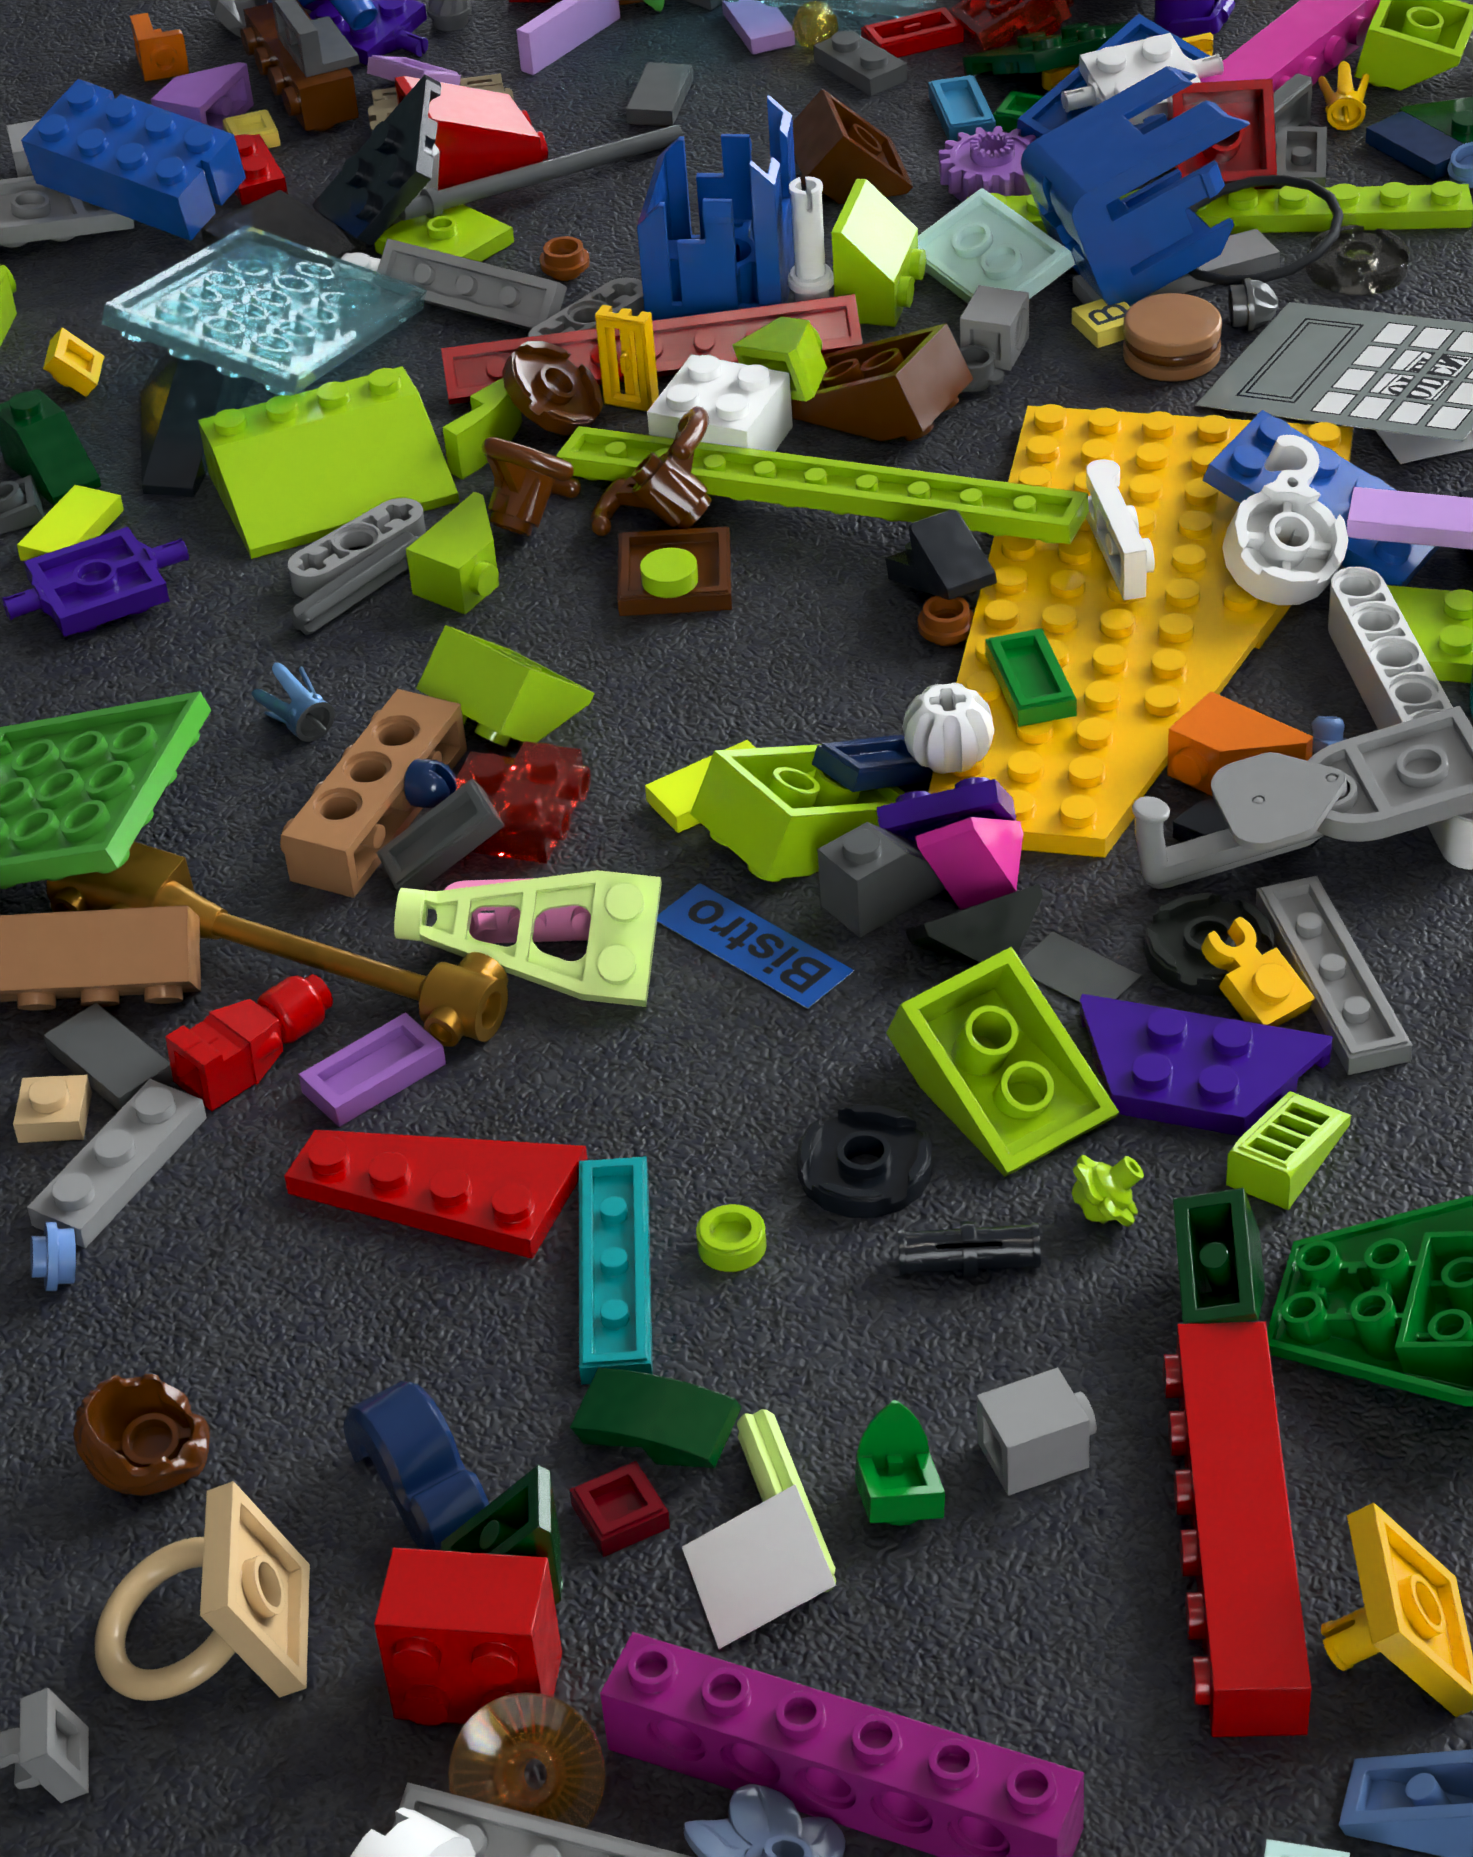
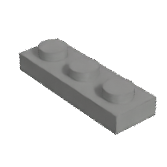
(118, 1161)

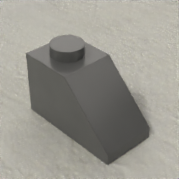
(873, 877)

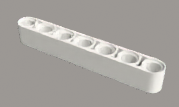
(1391, 675)

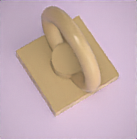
(249, 1596)

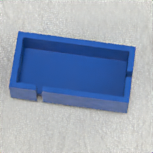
(134, 159)

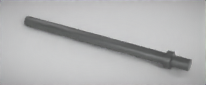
(434, 202)

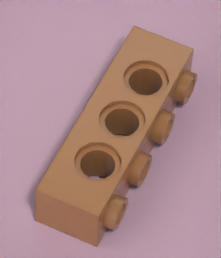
(364, 797)

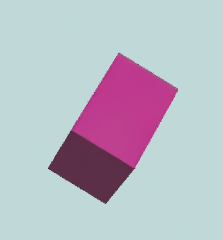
(975, 858)

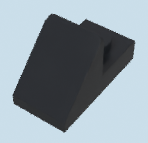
(941, 558)

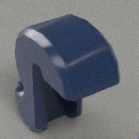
(416, 1461)

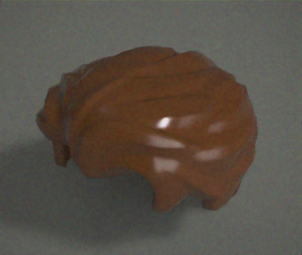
(140, 1435)

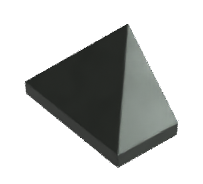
(981, 929)

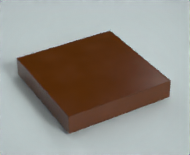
(713, 556)

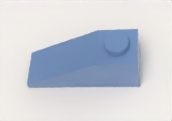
(1413, 1802)

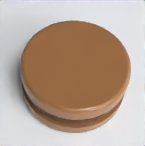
(1172, 337)

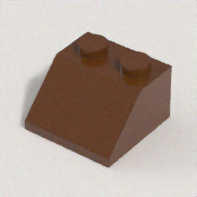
(843, 146)

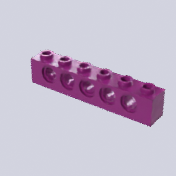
(838, 1756)

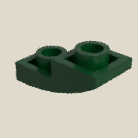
(662, 1415)

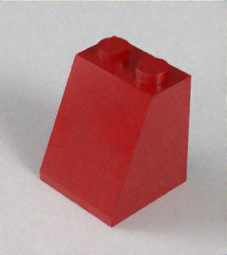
(478, 133)

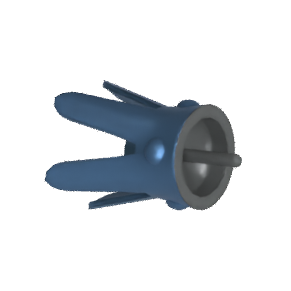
(306, 715)

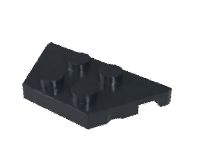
(386, 169)

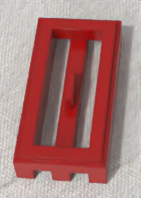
(915, 32)

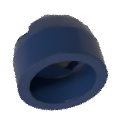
(428, 783)

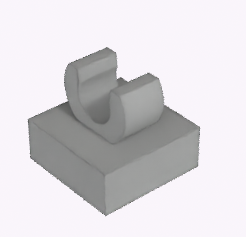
(48, 1747)

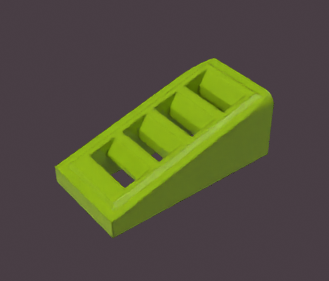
(1271, 1177)

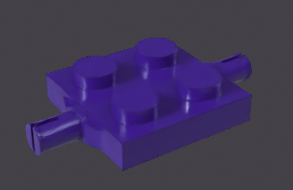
(388, 31)
(96, 581)

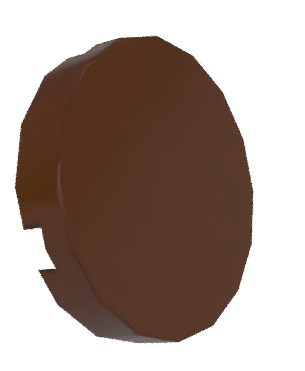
(551, 388)

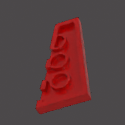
(455, 1187)

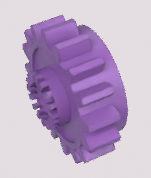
(985, 162)

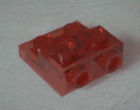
(995, 21)
(531, 797)

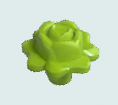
(1106, 1189)

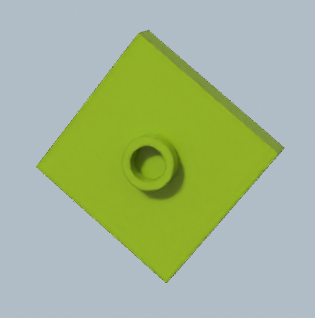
(456, 232)

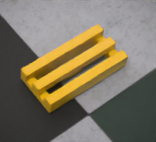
(628, 326)

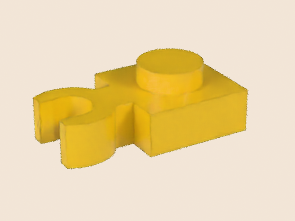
(1258, 985)

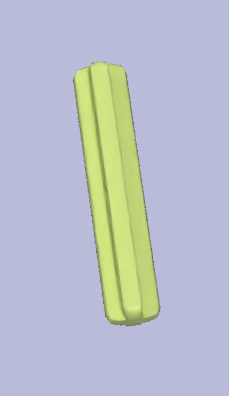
(773, 1465)

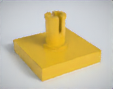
(1407, 1613)

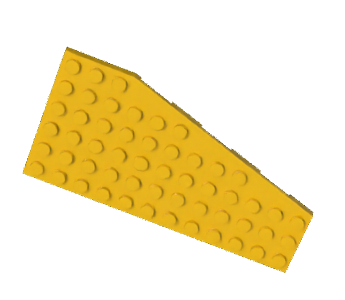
(1126, 660)

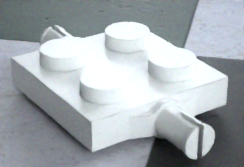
(1121, 66)

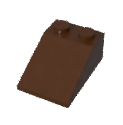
(889, 386)

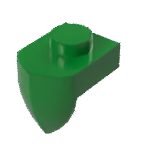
(897, 1470)

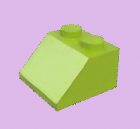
(1414, 41)
(875, 256)
(500, 688)

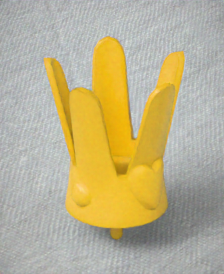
(1345, 106)

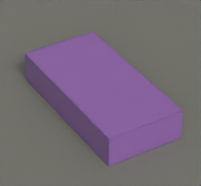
(372, 1069)

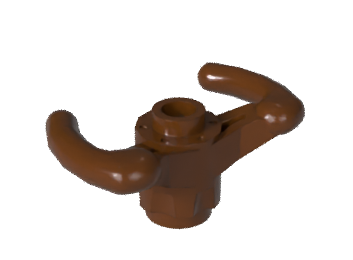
(661, 482)
(524, 484)

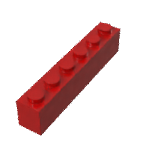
(1239, 1532)

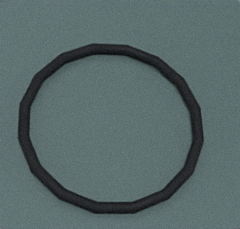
(1297, 265)

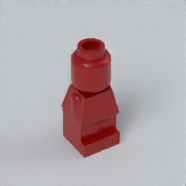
(245, 1039)

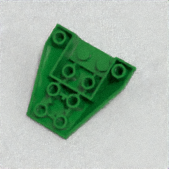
(1385, 1302)

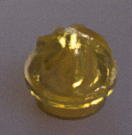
(814, 23)

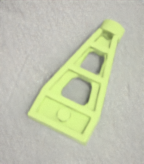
(619, 936)

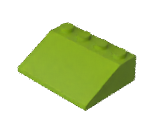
(324, 459)

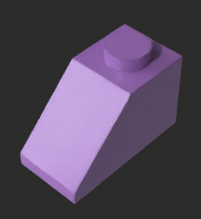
(208, 94)

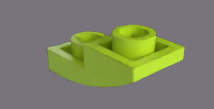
(491, 416)

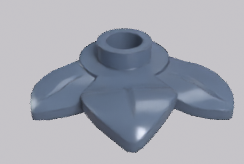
(764, 1825)

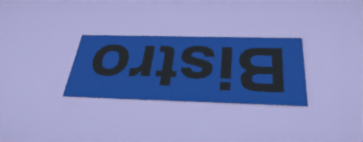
(754, 945)

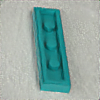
(614, 1267)

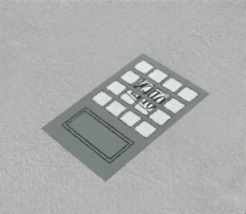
(1356, 372)

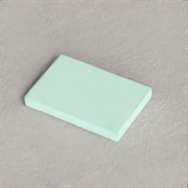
(991, 247)

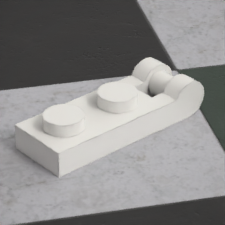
(1118, 530)

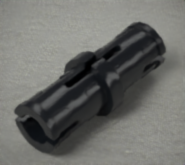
(1016, 1248)

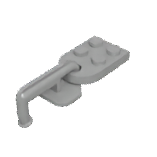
(1344, 791)

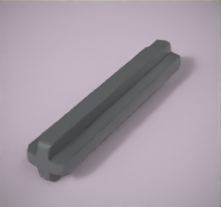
(352, 585)

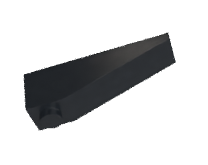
(171, 405)

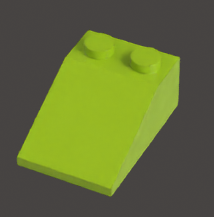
(780, 808)
(1000, 1063)

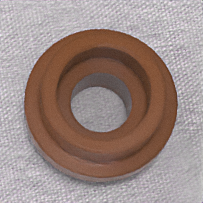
(564, 258)
(945, 620)

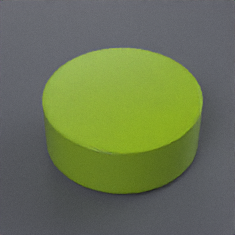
(669, 572)
(731, 1238)

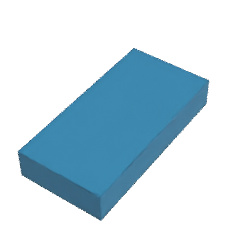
(960, 106)

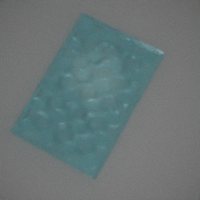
(264, 309)

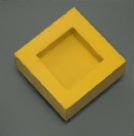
(73, 362)

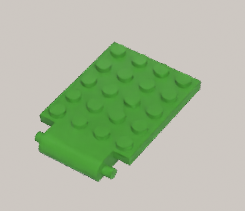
(88, 784)

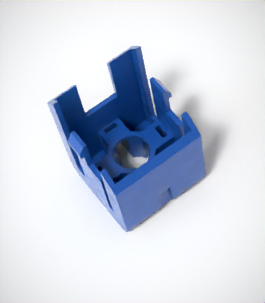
(1094, 159)
(743, 235)

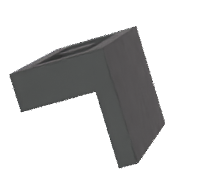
(313, 44)

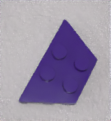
(1195, 1065)

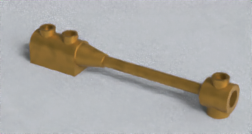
(451, 998)

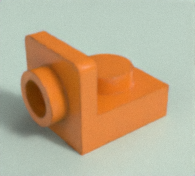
(158, 52)

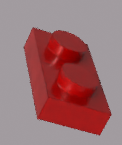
(260, 168)

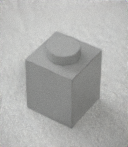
(1035, 1430)

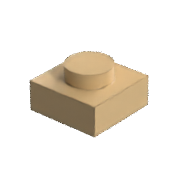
(52, 1108)

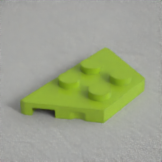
(1442, 628)

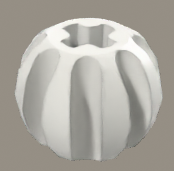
(948, 728)

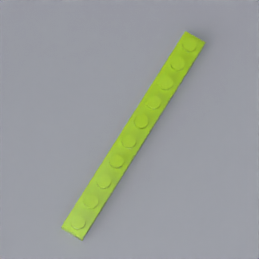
(1299, 210)
(842, 485)

